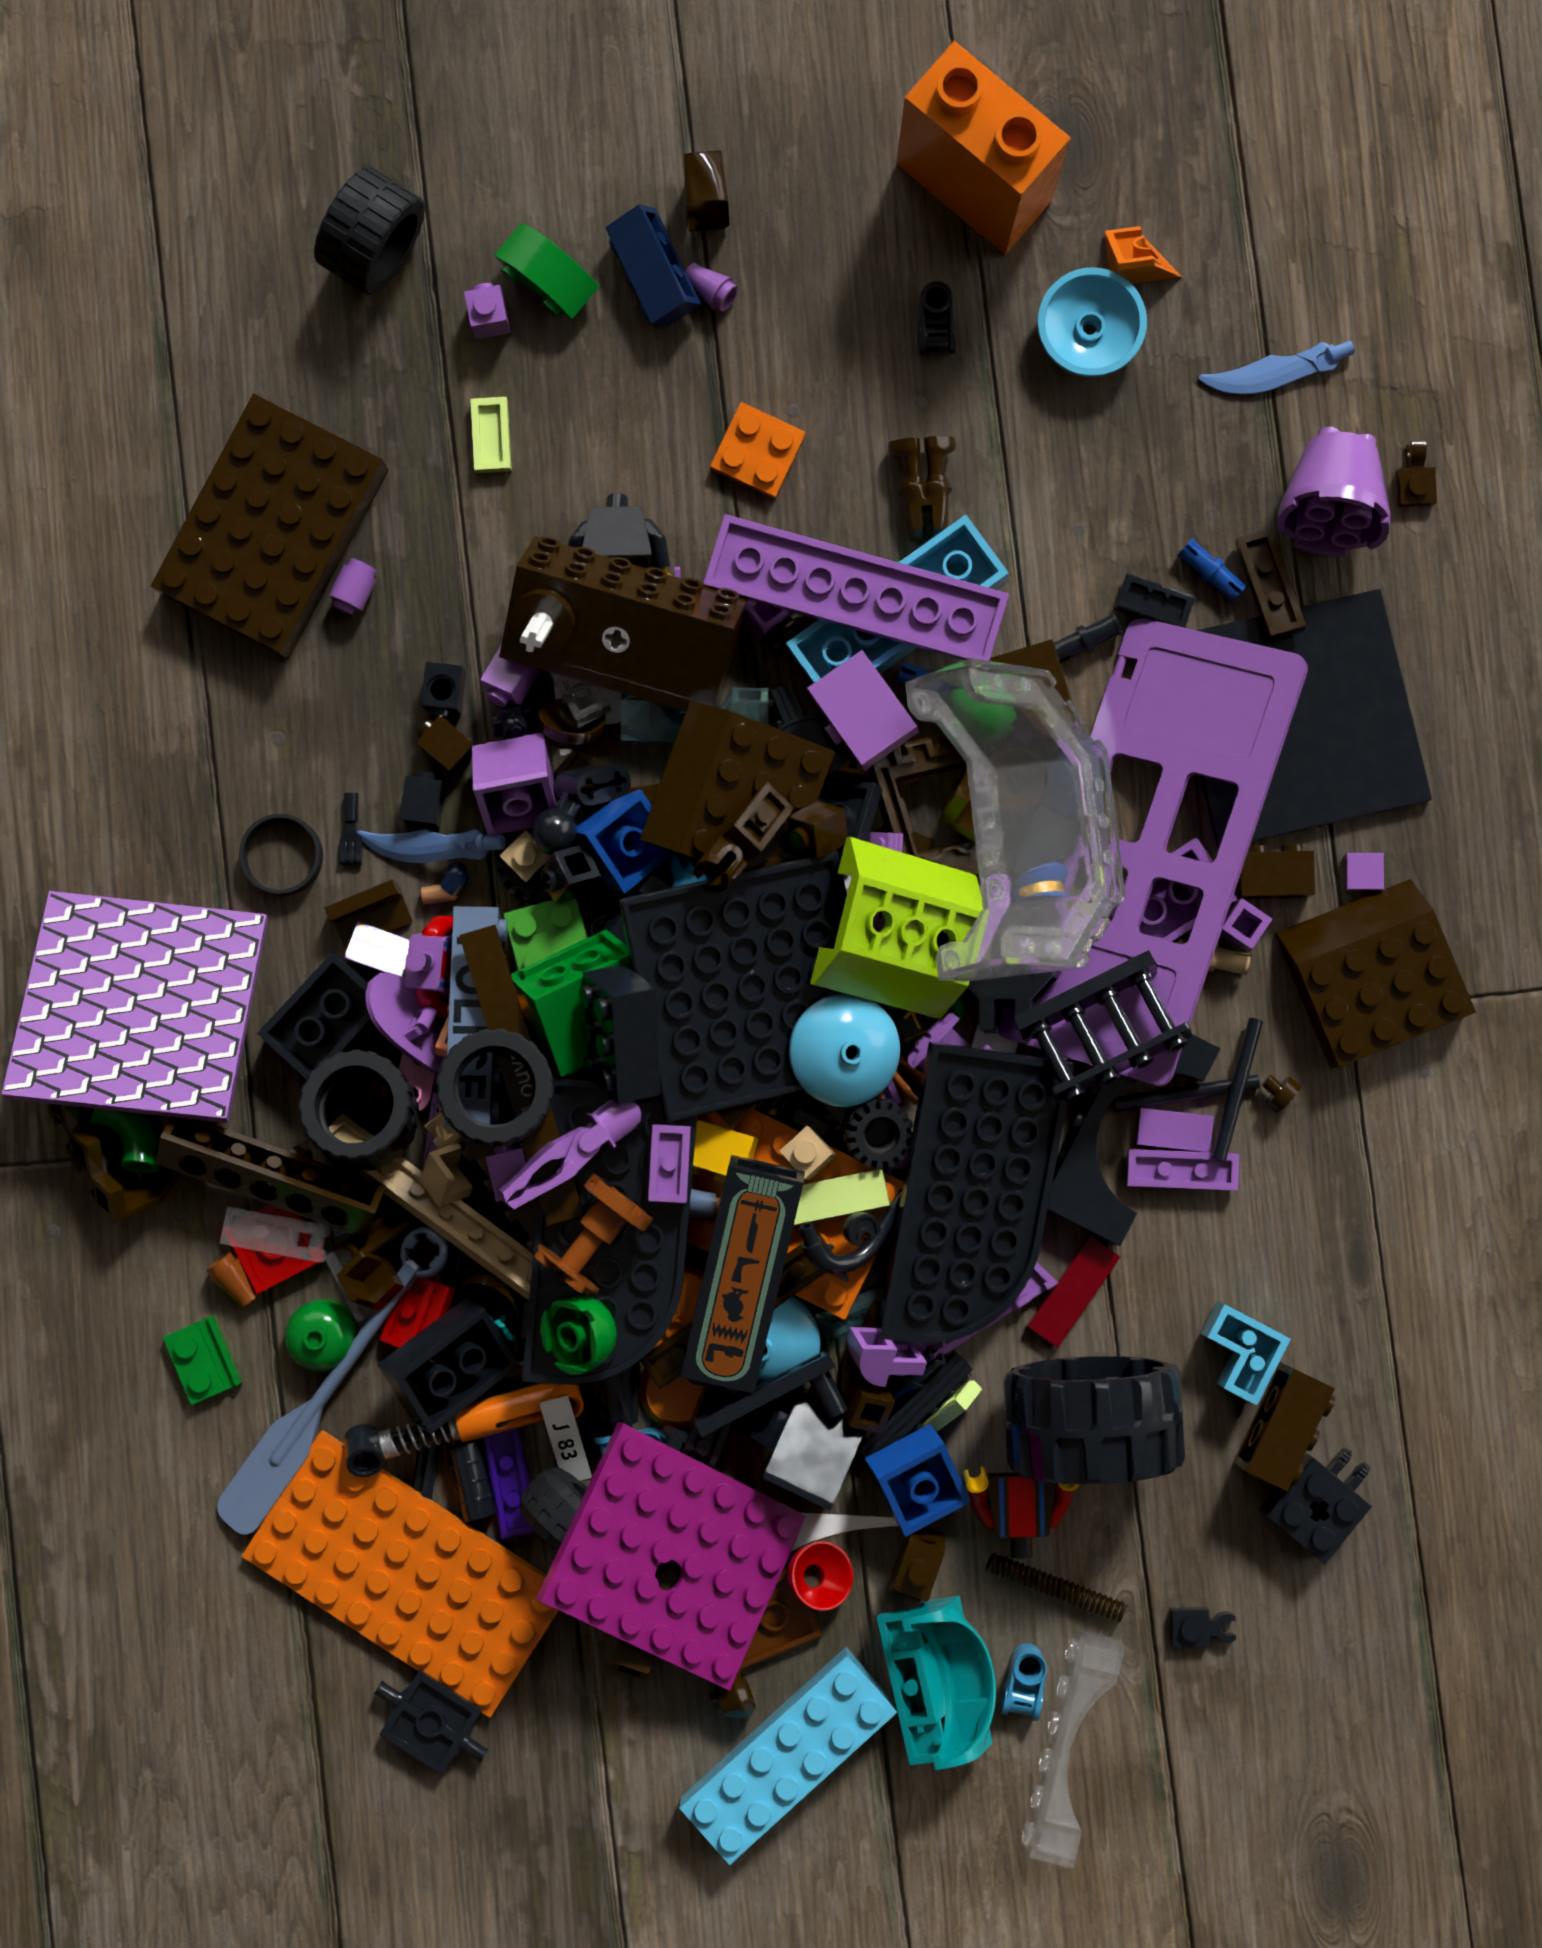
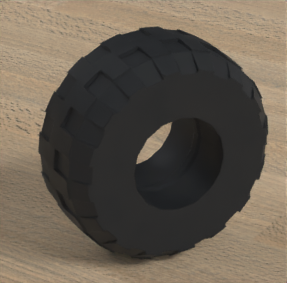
(551, 1503)

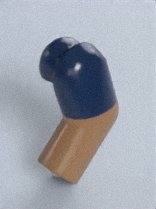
(449, 888)

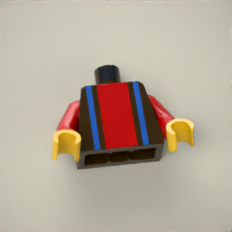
(1018, 1507)

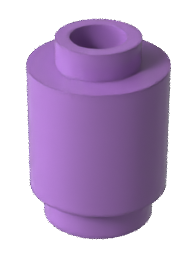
(353, 586)

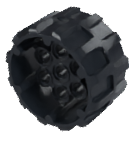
(1094, 1419)

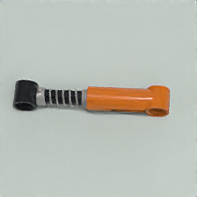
(369, 1448)

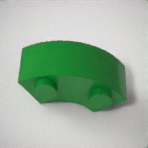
(546, 270)

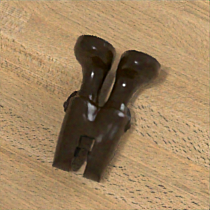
(922, 497)

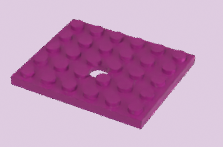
(662, 1507)

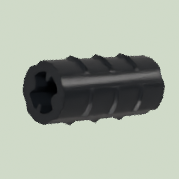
(471, 1481)

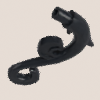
(858, 1223)

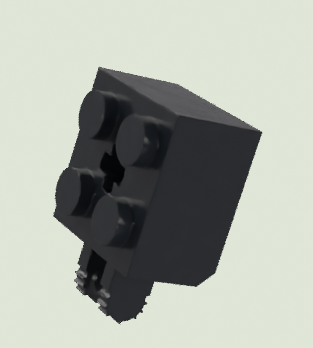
(1339, 1511)

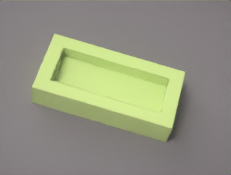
(491, 435)

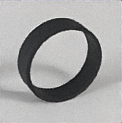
(252, 830)

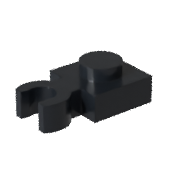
(1193, 1627)

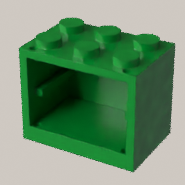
(552, 1000)

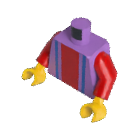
(430, 964)

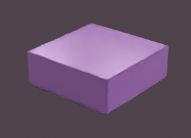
(1364, 871)

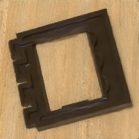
(916, 760)

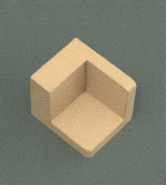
(443, 1177)

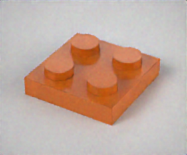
(758, 450)

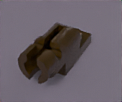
(744, 836)

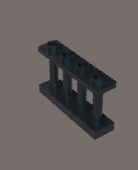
(1103, 990)

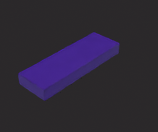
(509, 1480)

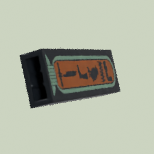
(742, 1274)

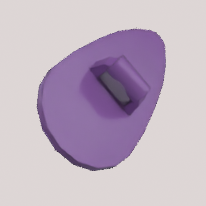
(402, 1020)

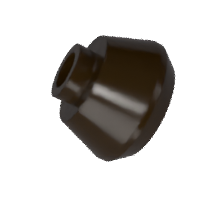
(736, 1702)

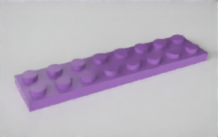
(856, 590)

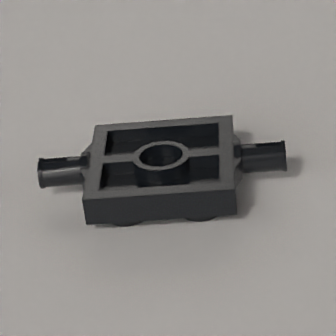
(430, 1721)

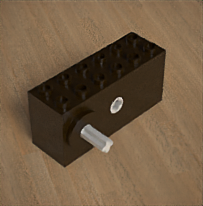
(621, 625)

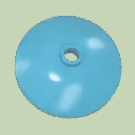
(1094, 299)
(820, 1047)
(790, 1339)

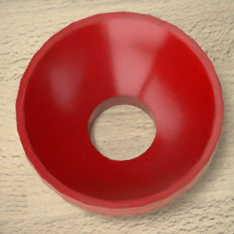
(835, 1575)

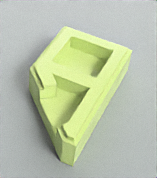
(954, 1406)

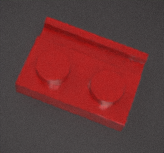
(416, 1311)

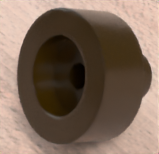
(1280, 1093)

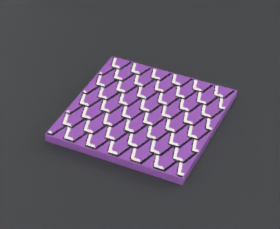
(136, 1007)

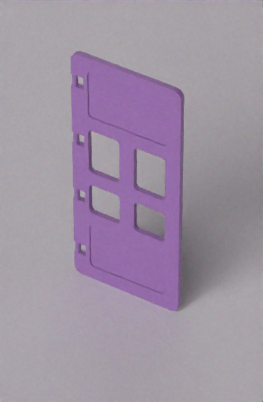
(1194, 710)

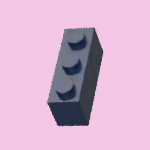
(652, 266)

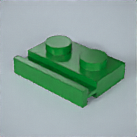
(202, 1359)

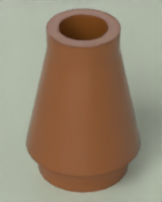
(232, 1279)

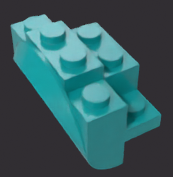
(939, 1678)

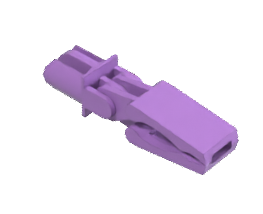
(575, 1148)

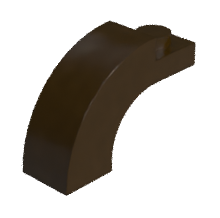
(866, 1403)

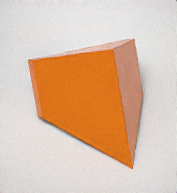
(1135, 257)

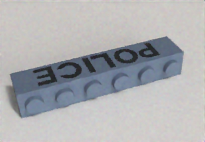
(466, 1017)

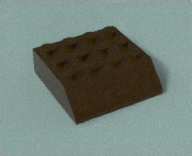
(716, 772)
(1375, 973)

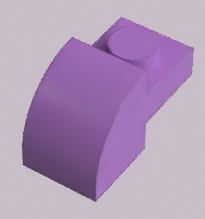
(883, 1357)

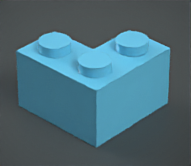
(1254, 1349)

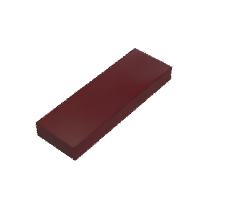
(1073, 1291)

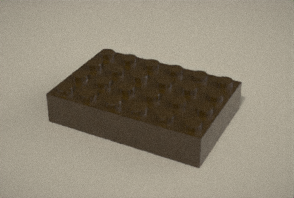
(270, 526)

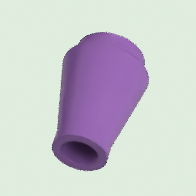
(712, 287)

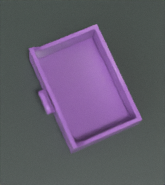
(862, 711)

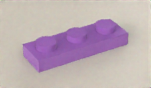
(1181, 1170)

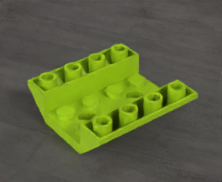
(900, 960)

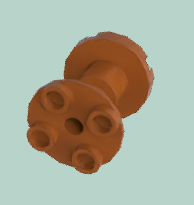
(601, 1224)

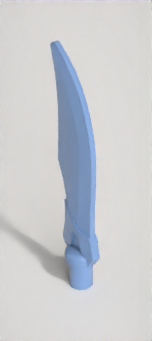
(1278, 370)
(429, 846)

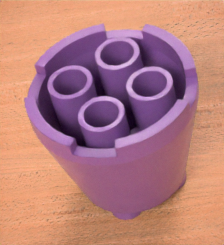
(1336, 496)

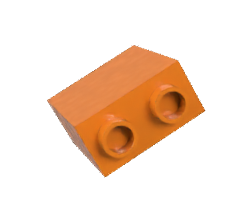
(980, 147)

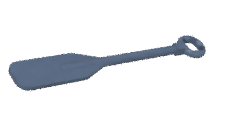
(289, 1439)

